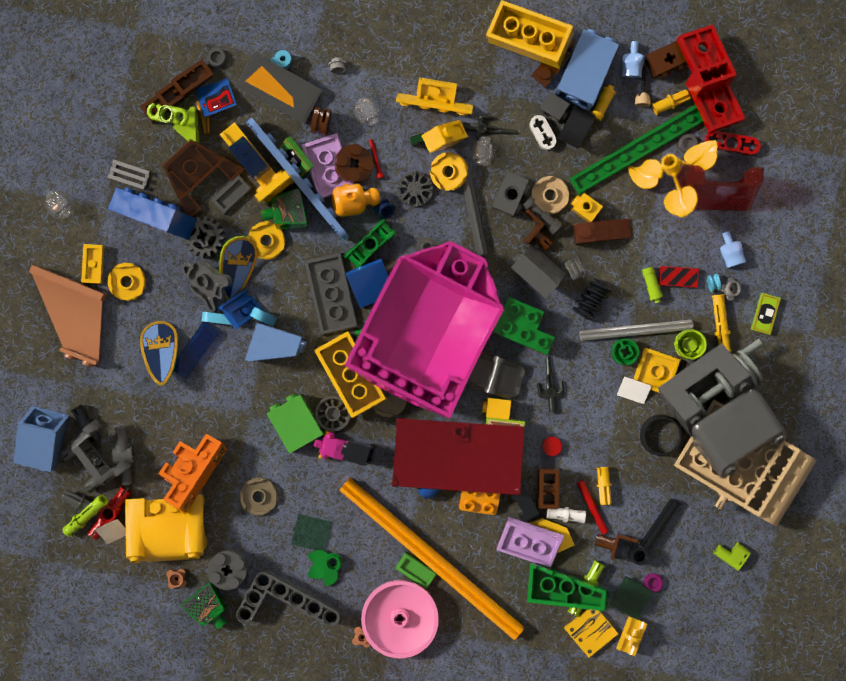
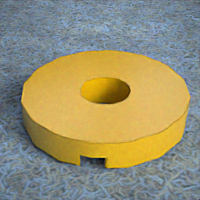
(459, 175)
(277, 236)
(115, 281)

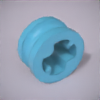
(714, 282)

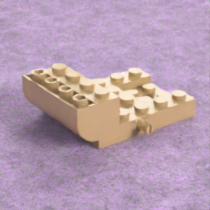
(763, 480)

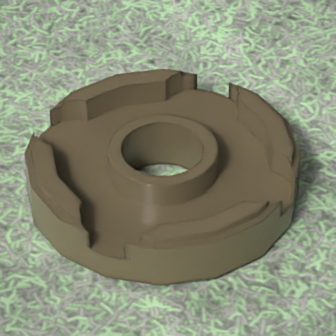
(247, 496)

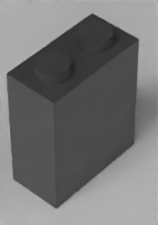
(537, 270)

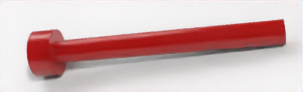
(380, 175)

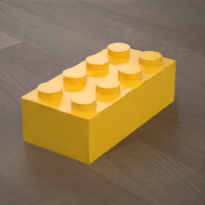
(530, 34)
(353, 389)

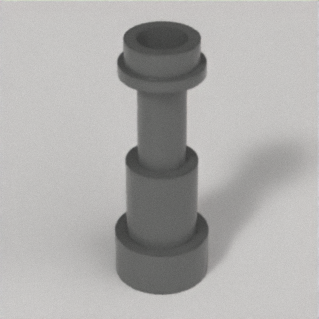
(551, 223)

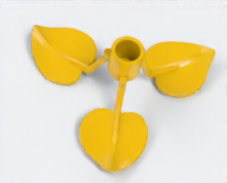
(679, 201)

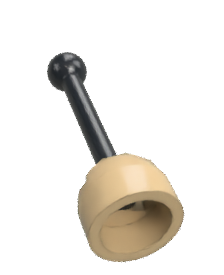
(642, 98)

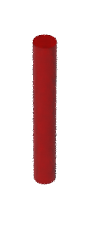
(592, 506)

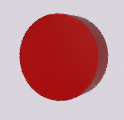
(552, 446)

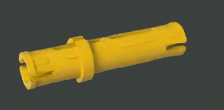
(721, 321)

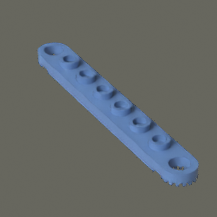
(293, 172)

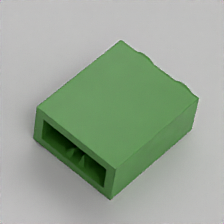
(294, 422)

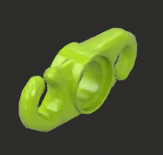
(175, 112)

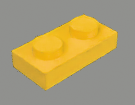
(92, 263)

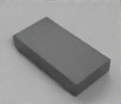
(231, 194)

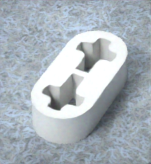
(539, 135)

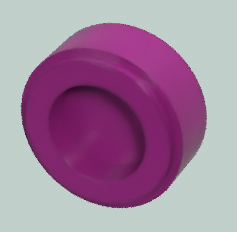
(653, 582)

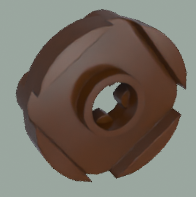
(343, 162)

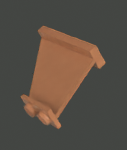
(74, 313)

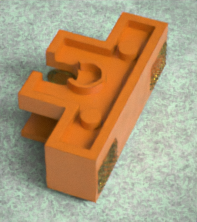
(191, 471)

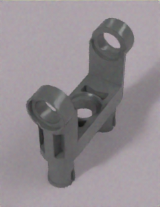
(83, 449)

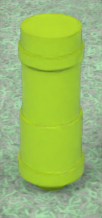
(652, 284)

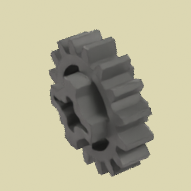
(201, 229)

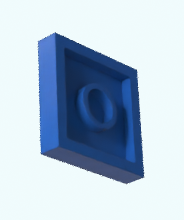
(368, 282)

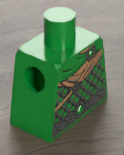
(286, 211)
(206, 606)

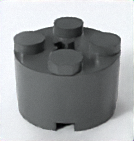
(218, 573)

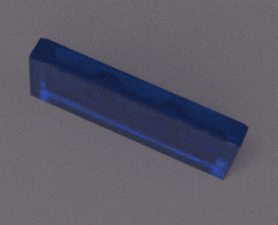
(195, 350)

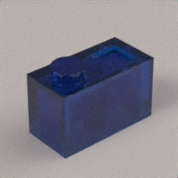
(249, 158)

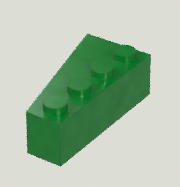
(560, 589)

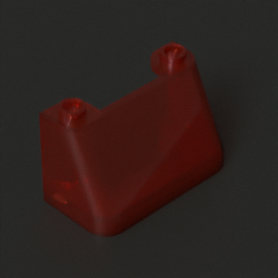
(722, 195)

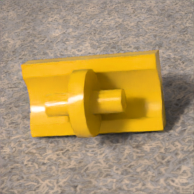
(631, 636)

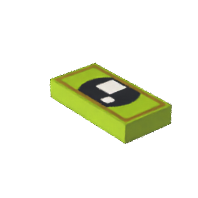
(765, 313)

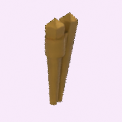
(205, 121)

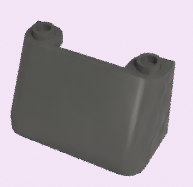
(737, 431)

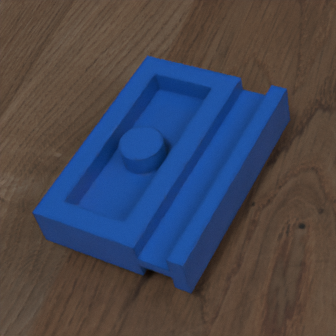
(239, 308)

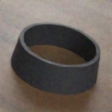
(643, 431)

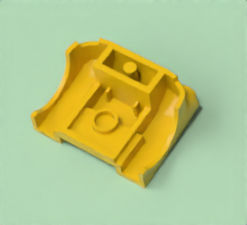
(162, 532)

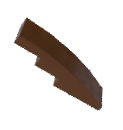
(180, 87)

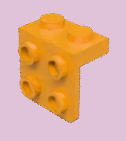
(479, 502)

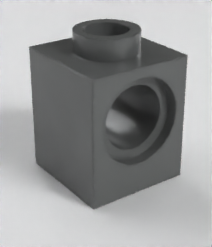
(554, 107)

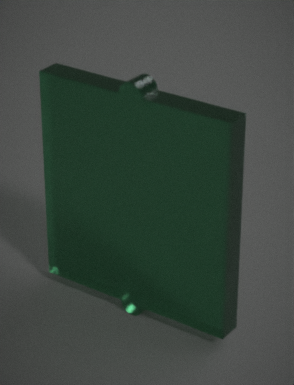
(310, 532)
(631, 597)

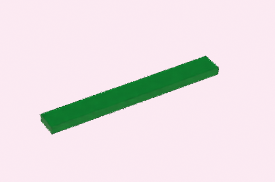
(636, 150)

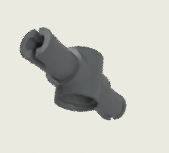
(122, 452)

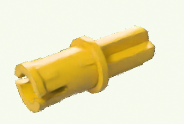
(670, 102)
(604, 485)

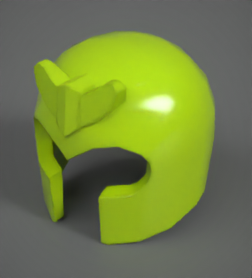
(690, 344)

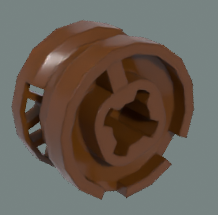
(321, 121)

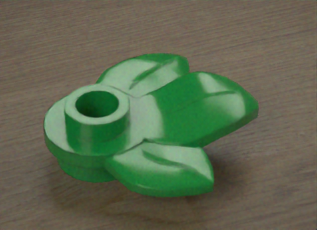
(322, 568)

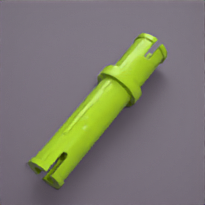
(80, 520)
(592, 577)

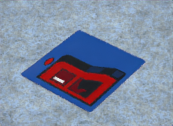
(215, 97)

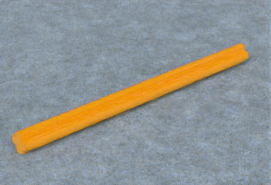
(432, 558)

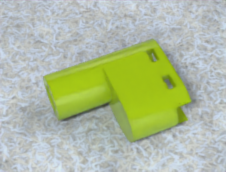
(734, 556)

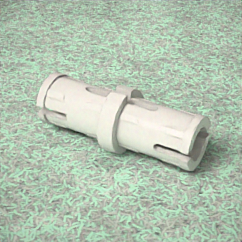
(566, 514)

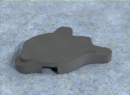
(206, 282)

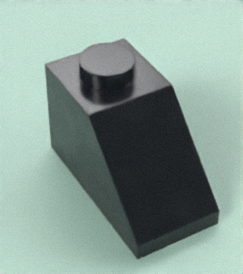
(357, 452)

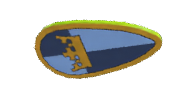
(238, 262)
(159, 350)

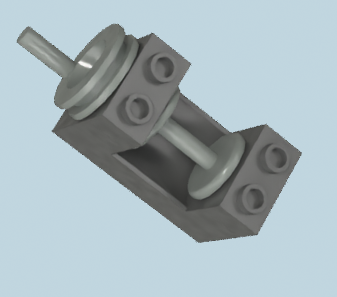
(705, 379)

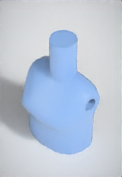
(633, 62)
(732, 251)

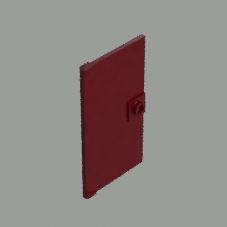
(458, 456)

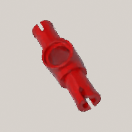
(115, 505)

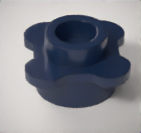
(388, 212)

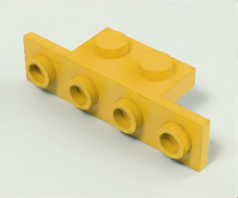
(435, 95)

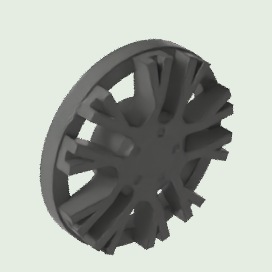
(415, 189)
(332, 413)

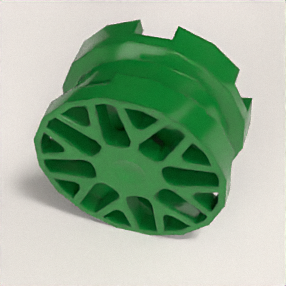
(624, 351)

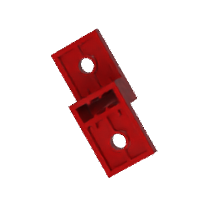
(710, 78)

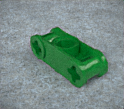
(380, 238)

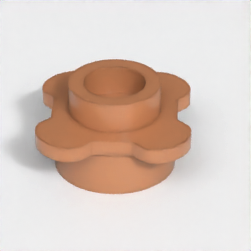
(172, 583)
(357, 640)

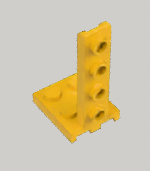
(271, 183)

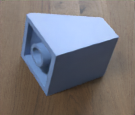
(274, 343)
(40, 438)

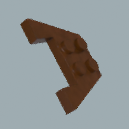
(190, 167)

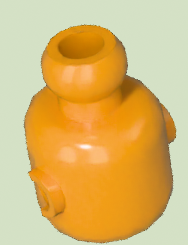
(352, 199)

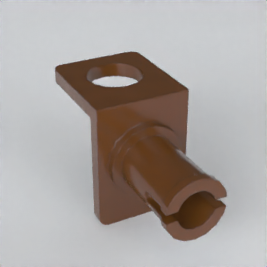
(536, 233)
(611, 544)

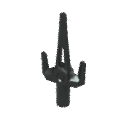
(481, 128)
(550, 392)

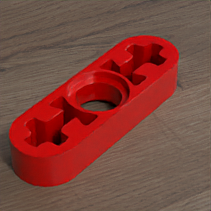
(745, 150)

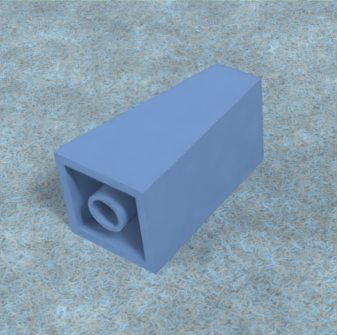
(586, 69)

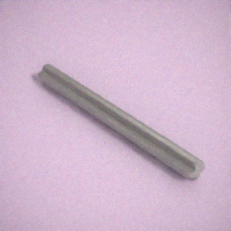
(635, 330)

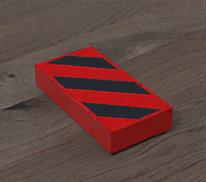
(678, 276)

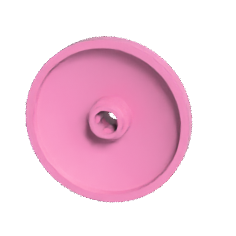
(394, 636)

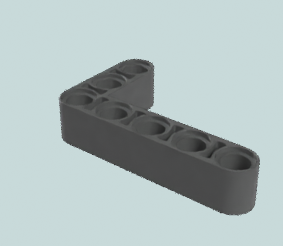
(287, 597)

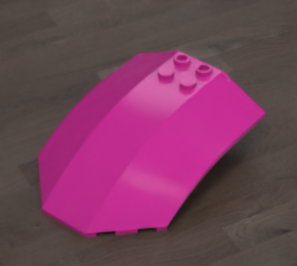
(428, 327)

